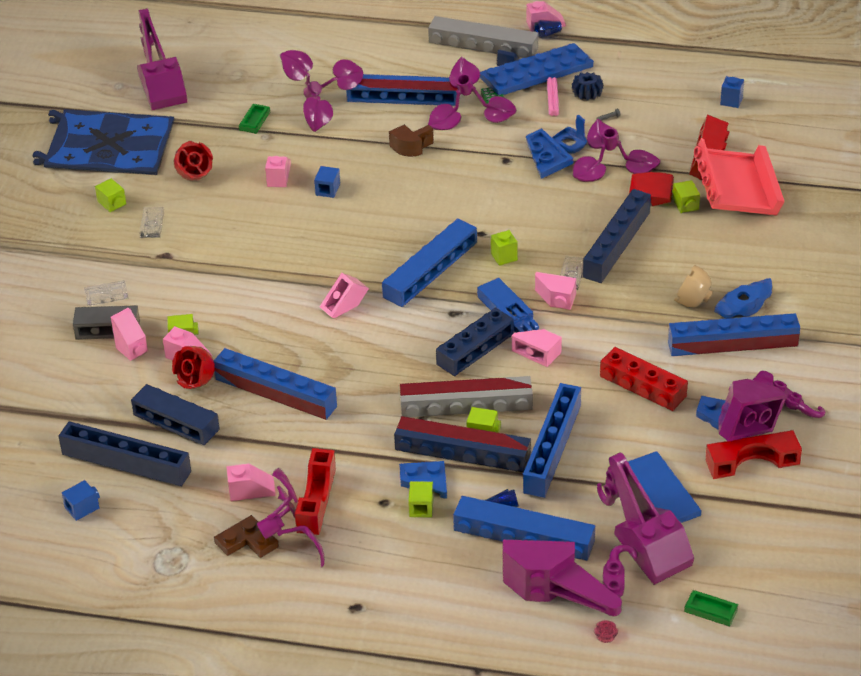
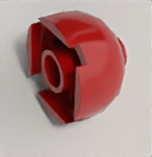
(193, 160)
(193, 367)

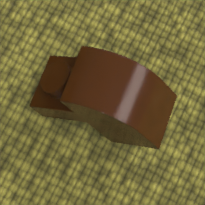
(410, 142)

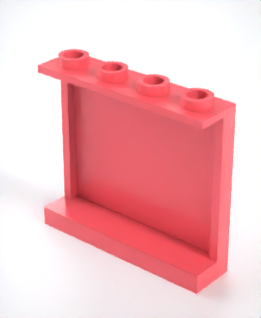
(739, 180)

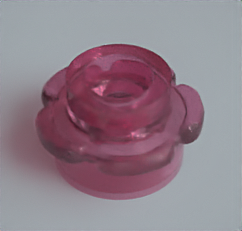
(606, 631)

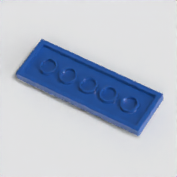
(536, 69)

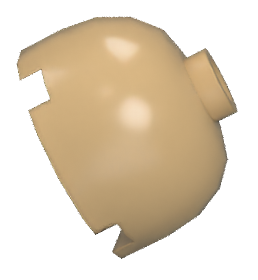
(695, 288)

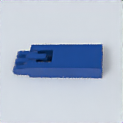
(499, 295)

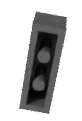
(96, 321)

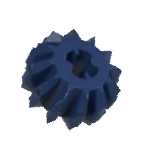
(587, 86)

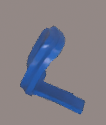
(570, 133)

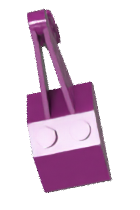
(162, 78)
(755, 406)
(651, 531)
(548, 570)

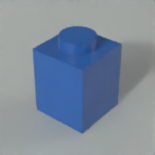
(732, 92)
(327, 181)
(81, 500)

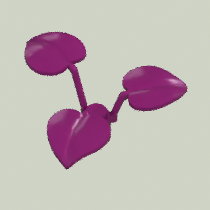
(463, 77)
(316, 111)
(606, 137)
(273, 522)

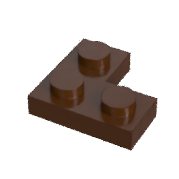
(245, 533)

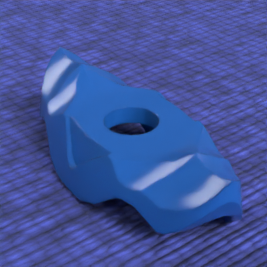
(757, 292)

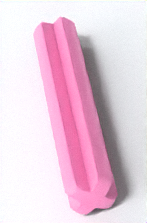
(552, 89)

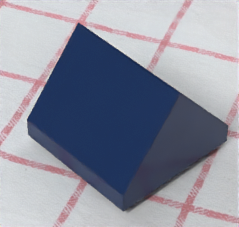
(505, 57)

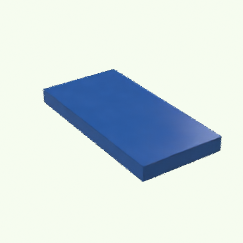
(664, 487)

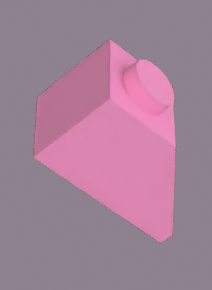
(541, 11)
(277, 171)
(556, 289)
(344, 295)
(128, 334)
(177, 339)
(537, 345)
(249, 482)

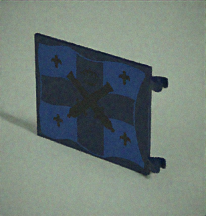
(107, 141)

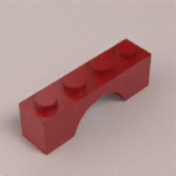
(778, 448)
(312, 506)

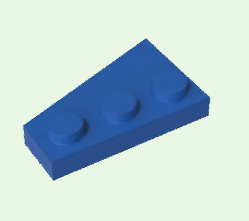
(547, 153)

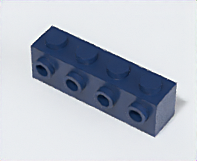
(474, 341)
(175, 414)

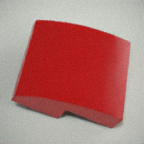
(655, 183)

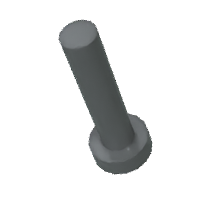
(616, 113)

